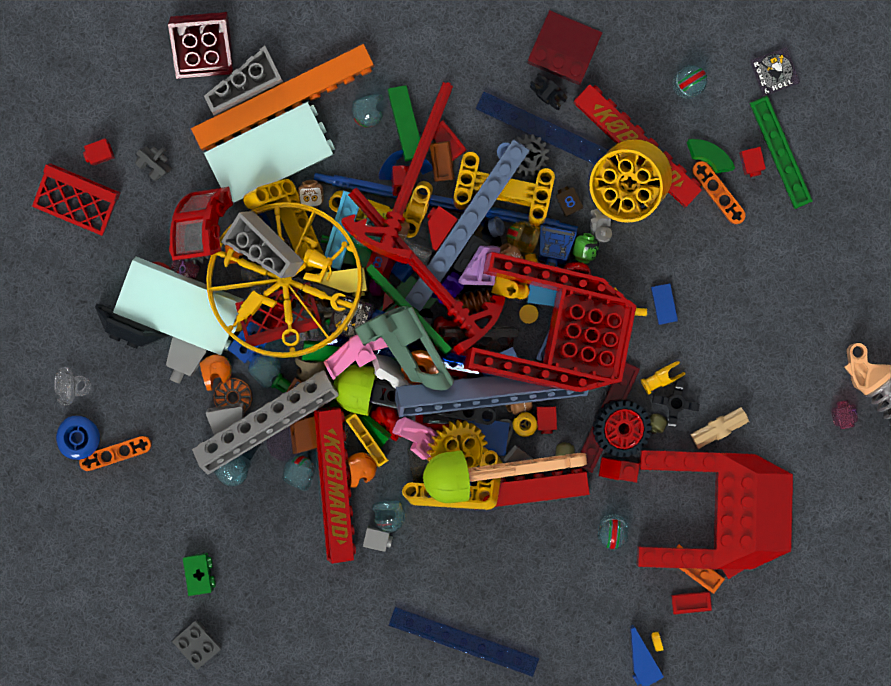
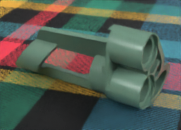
(398, 329)

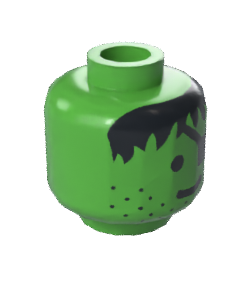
(585, 248)

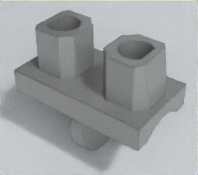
(600, 226)

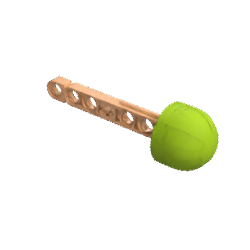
(449, 478)

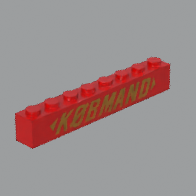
(620, 129)
(334, 485)

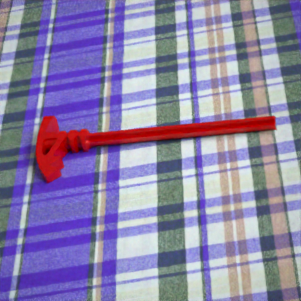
(395, 218)
(491, 310)

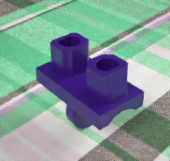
(451, 285)

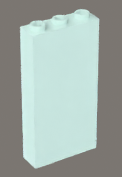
(270, 151)
(176, 305)

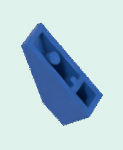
(644, 666)

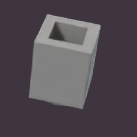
(377, 539)

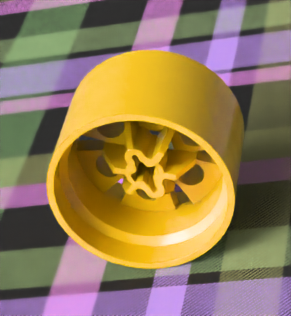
(655, 165)

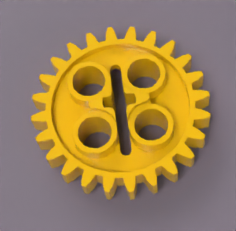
(472, 449)

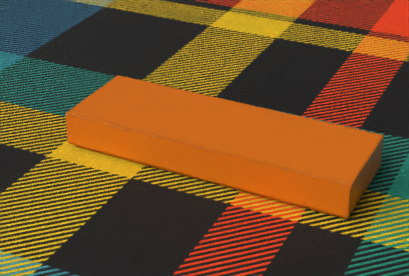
(706, 577)

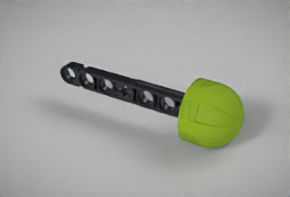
(360, 389)

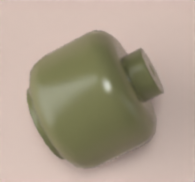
(658, 423)
(564, 448)

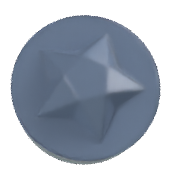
(496, 227)

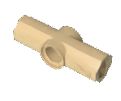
(719, 428)

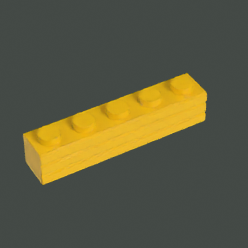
(366, 439)

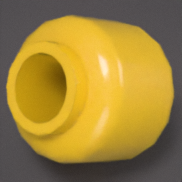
(528, 430)

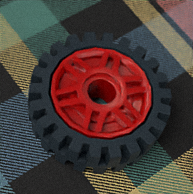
(636, 428)

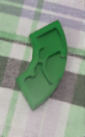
(711, 154)

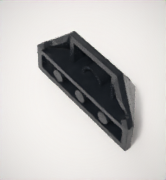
(480, 237)
(127, 329)

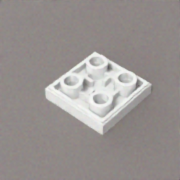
(389, 369)

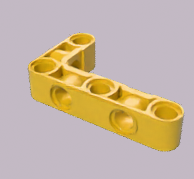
(414, 213)

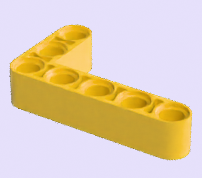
(292, 219)
(477, 492)

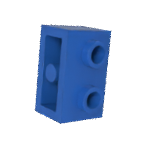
(240, 351)

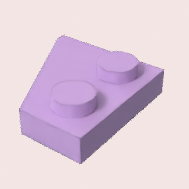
(474, 271)

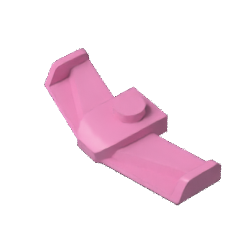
(352, 351)
(417, 433)

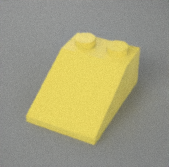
(346, 281)

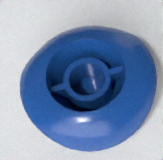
(77, 437)

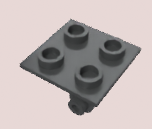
(197, 644)

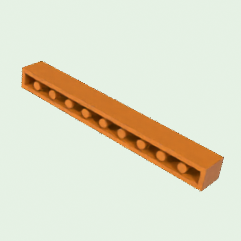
(283, 97)

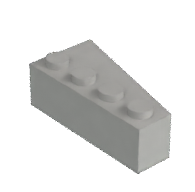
(245, 83)
(262, 245)

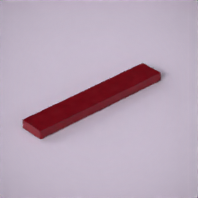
(617, 391)

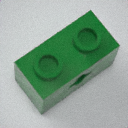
(191, 566)

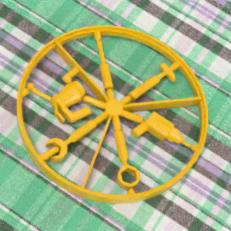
(313, 259)

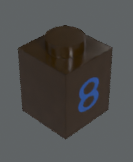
(569, 201)

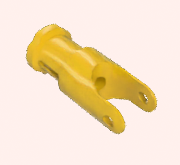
(660, 378)

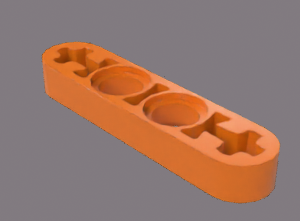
(721, 190)
(115, 452)

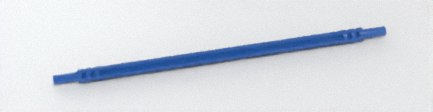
(435, 201)

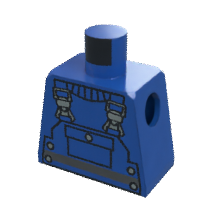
(555, 245)

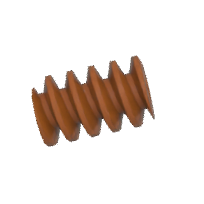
(474, 303)

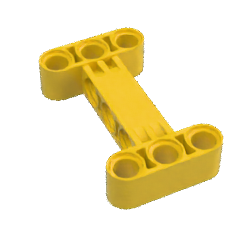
(514, 192)

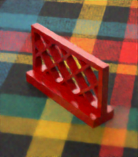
(83, 184)
(276, 333)

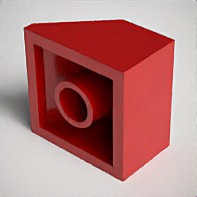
(440, 226)

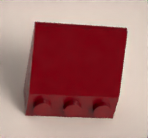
(201, 45)
(564, 47)

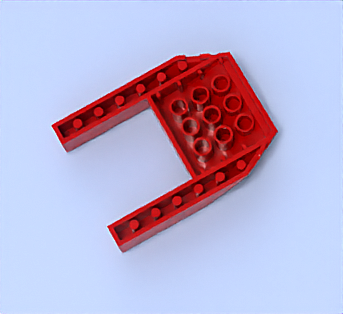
(585, 334)
(750, 511)

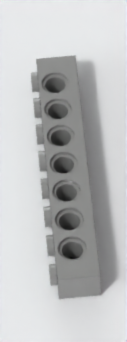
(278, 416)

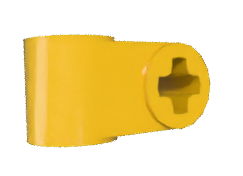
(510, 288)

